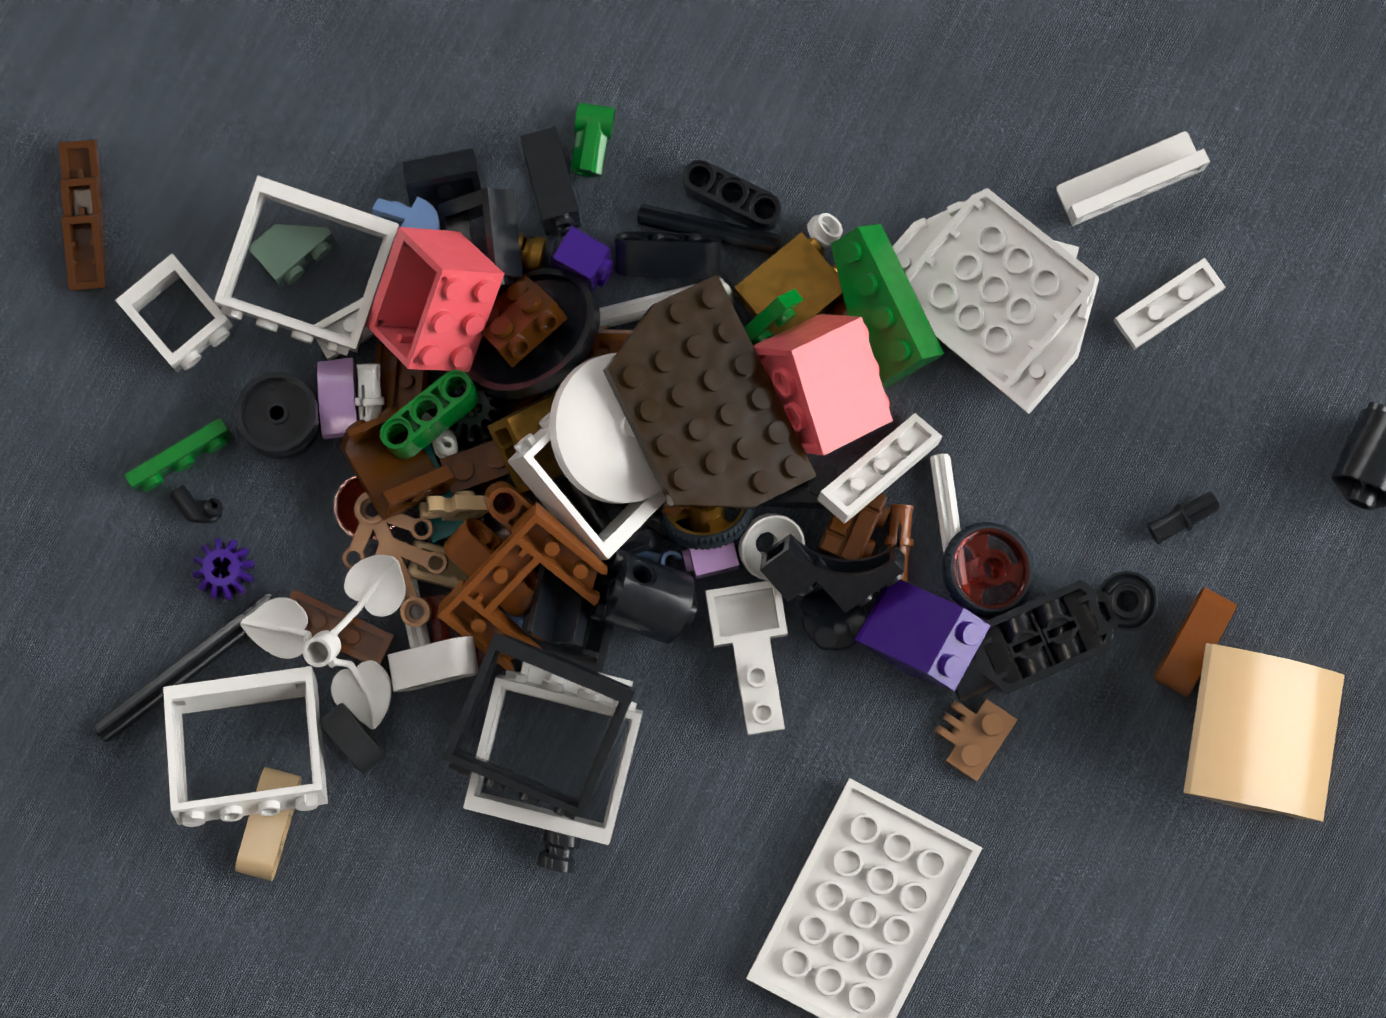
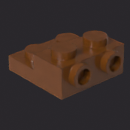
(521, 320)

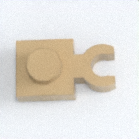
(457, 508)

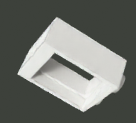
(154, 284)

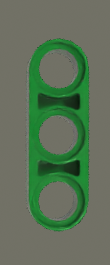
(434, 397)

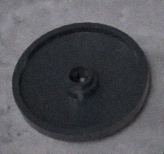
(556, 354)

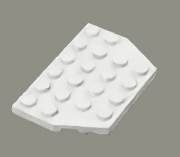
(999, 293)

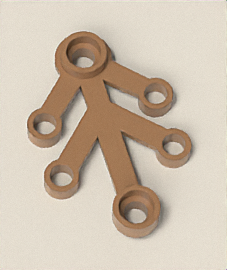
(393, 547)

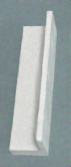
(1131, 177)

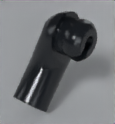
(196, 510)

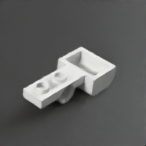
(748, 620)

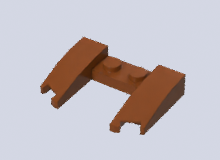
(534, 540)

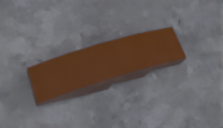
(82, 214)

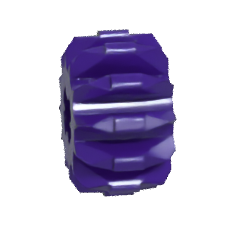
(236, 569)

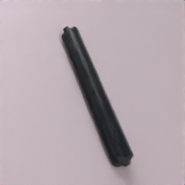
(177, 674)

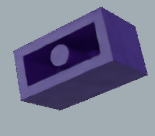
(584, 258)

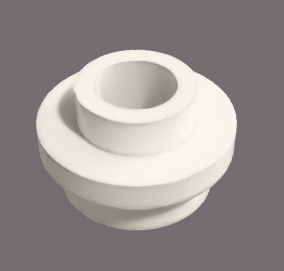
(824, 229)

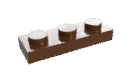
(357, 638)

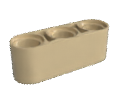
(266, 835)

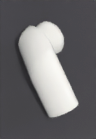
(445, 444)

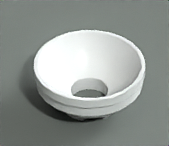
(778, 525)

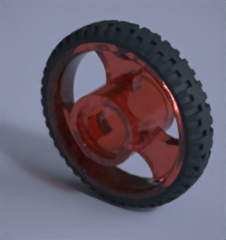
(1018, 575)

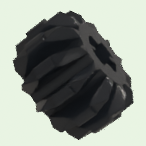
(475, 426)

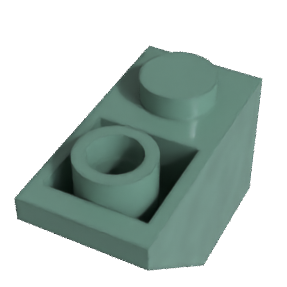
(289, 248)

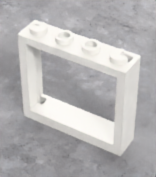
(325, 209)
(558, 505)
(232, 693)
(538, 816)

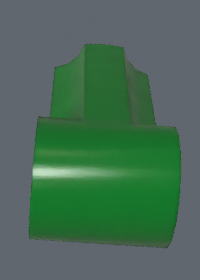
(592, 131)

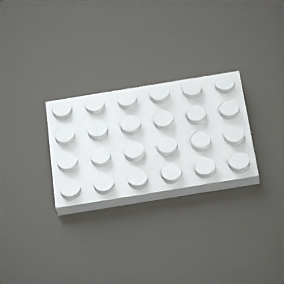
(864, 909)

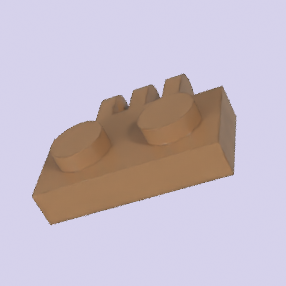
(975, 736)

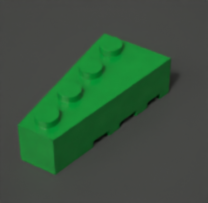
(884, 298)

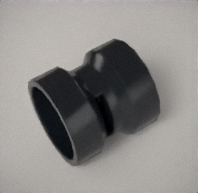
(558, 852)

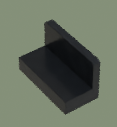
(441, 177)
(557, 612)

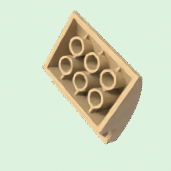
(1263, 733)

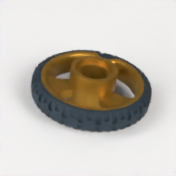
(709, 527)

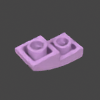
(337, 396)

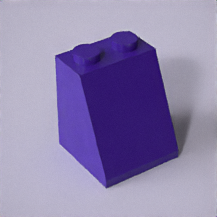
(923, 634)

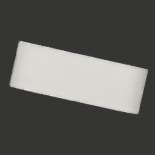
(433, 664)

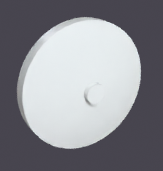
(596, 440)

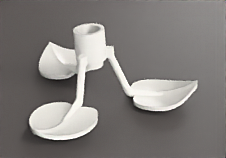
(281, 625)

